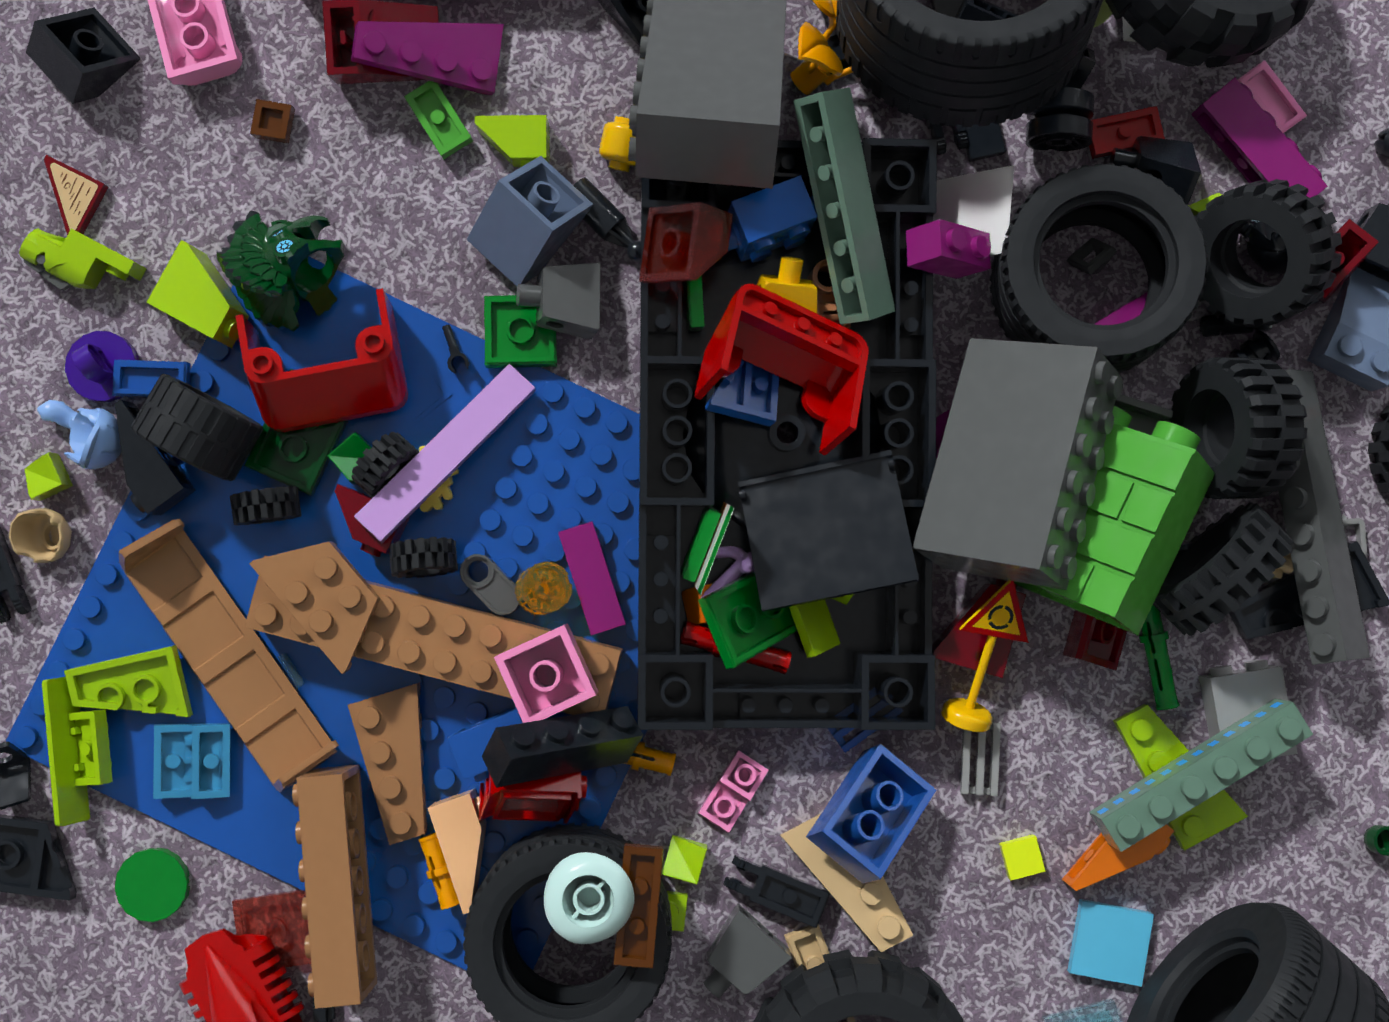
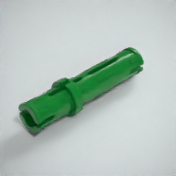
(1158, 661)

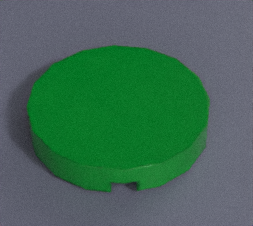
(152, 884)

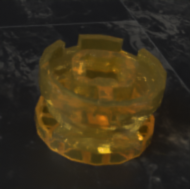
(543, 588)

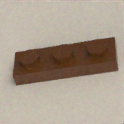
(637, 937)

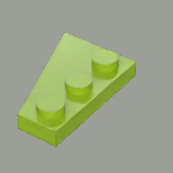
(136, 682)

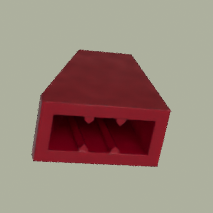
(966, 647)

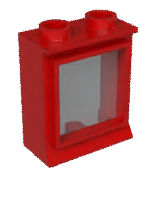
(533, 800)

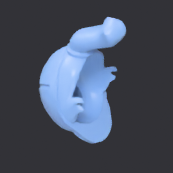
(92, 433)

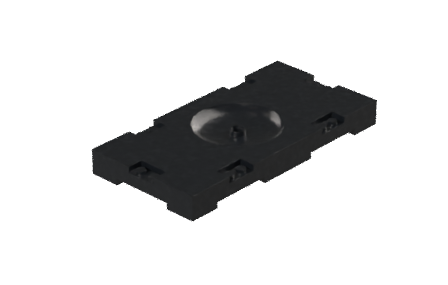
(699, 457)

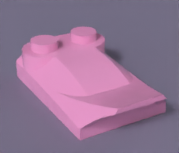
(195, 40)

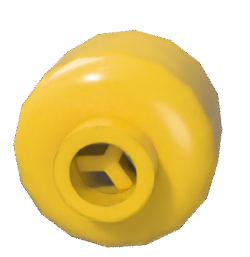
(615, 144)

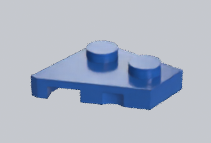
(747, 395)

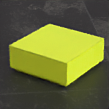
(1022, 857)

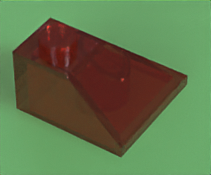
(683, 242)

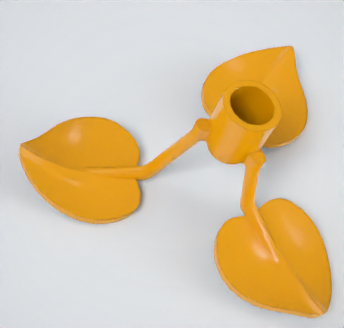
(817, 55)

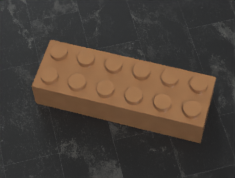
(335, 886)

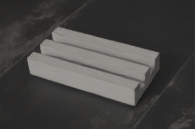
(979, 788)

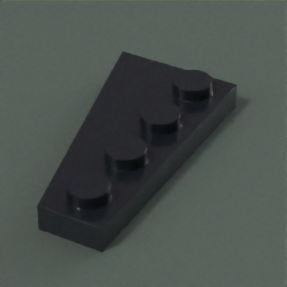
(1278, 604)

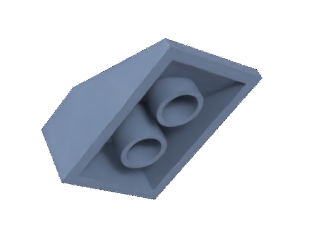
(1357, 333)

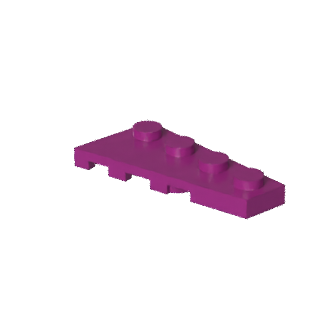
(437, 52)

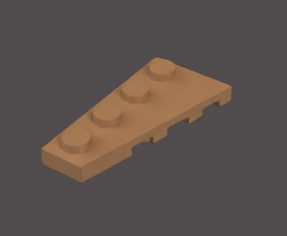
(393, 755)

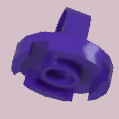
(91, 364)

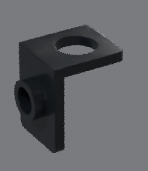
(14, 776)

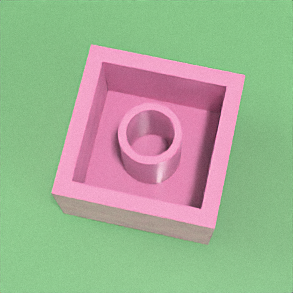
(546, 675)

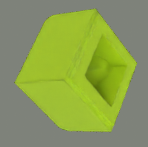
(46, 477)
(684, 859)

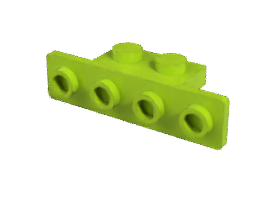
(75, 751)

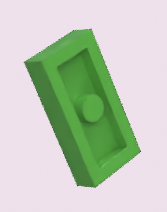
(438, 119)

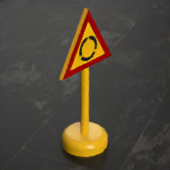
(995, 618)

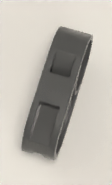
(496, 590)

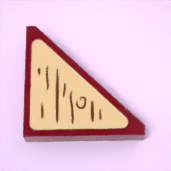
(75, 194)

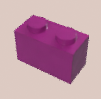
(948, 249)

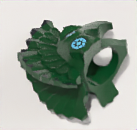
(274, 269)

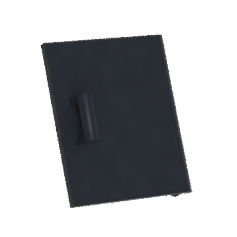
(827, 531)

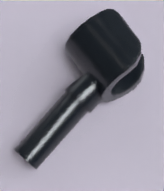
(453, 348)

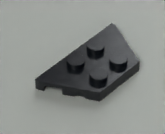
(33, 859)

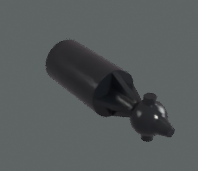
(608, 220)

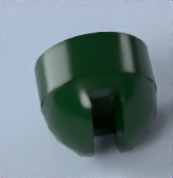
(1377, 839)

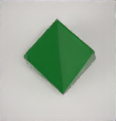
(348, 453)

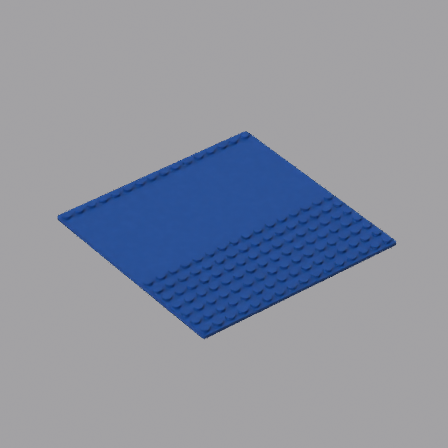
(543, 471)

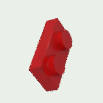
(1123, 129)

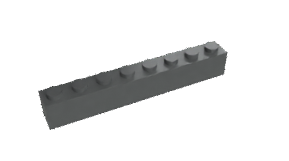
(1320, 544)

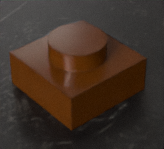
(272, 121)

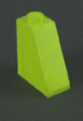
(197, 295)

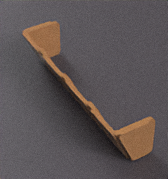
(226, 654)

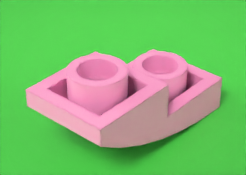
(733, 791)

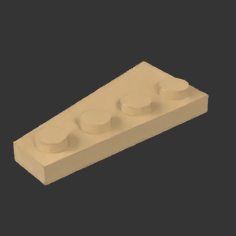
(868, 903)

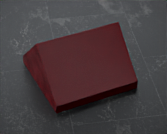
(1094, 641)

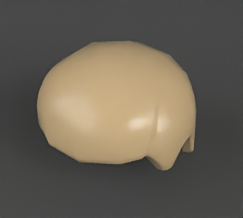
(31, 532)

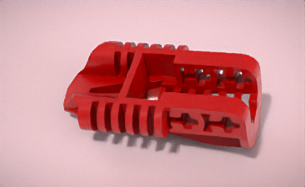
(237, 980)

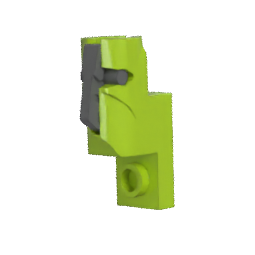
(75, 260)

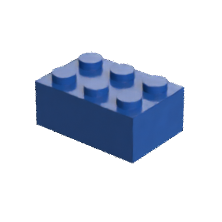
(871, 814)

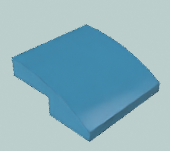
(191, 760)

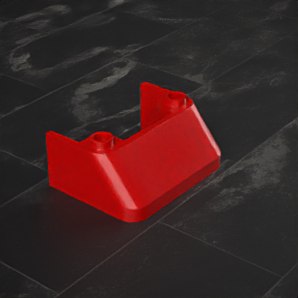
(796, 347)
(330, 391)

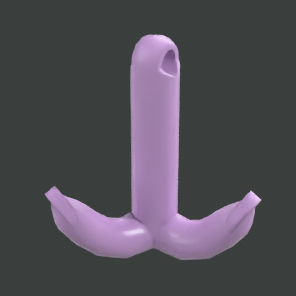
(742, 565)

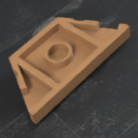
(323, 596)

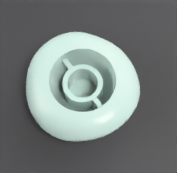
(588, 898)

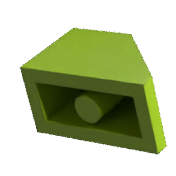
(517, 136)

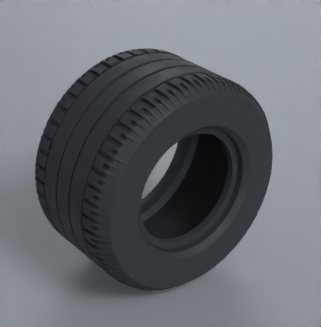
(1259, 968)

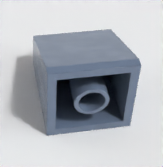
(528, 220)

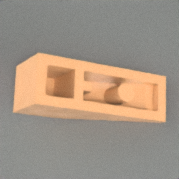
(461, 841)

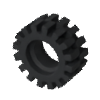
(382, 462)
(265, 505)
(423, 557)

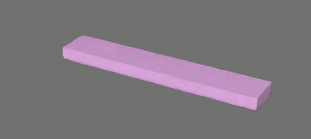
(445, 453)

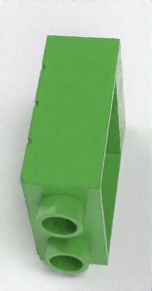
(1135, 523)

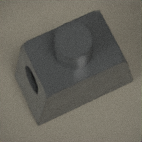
(565, 299)
(743, 954)

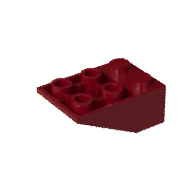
(339, 29)

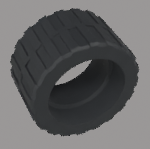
(196, 428)

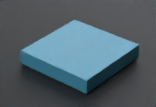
(1110, 942)

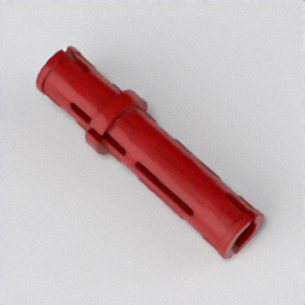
(701, 637)

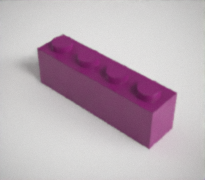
(1253, 140)

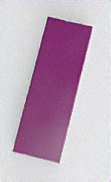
(592, 578)

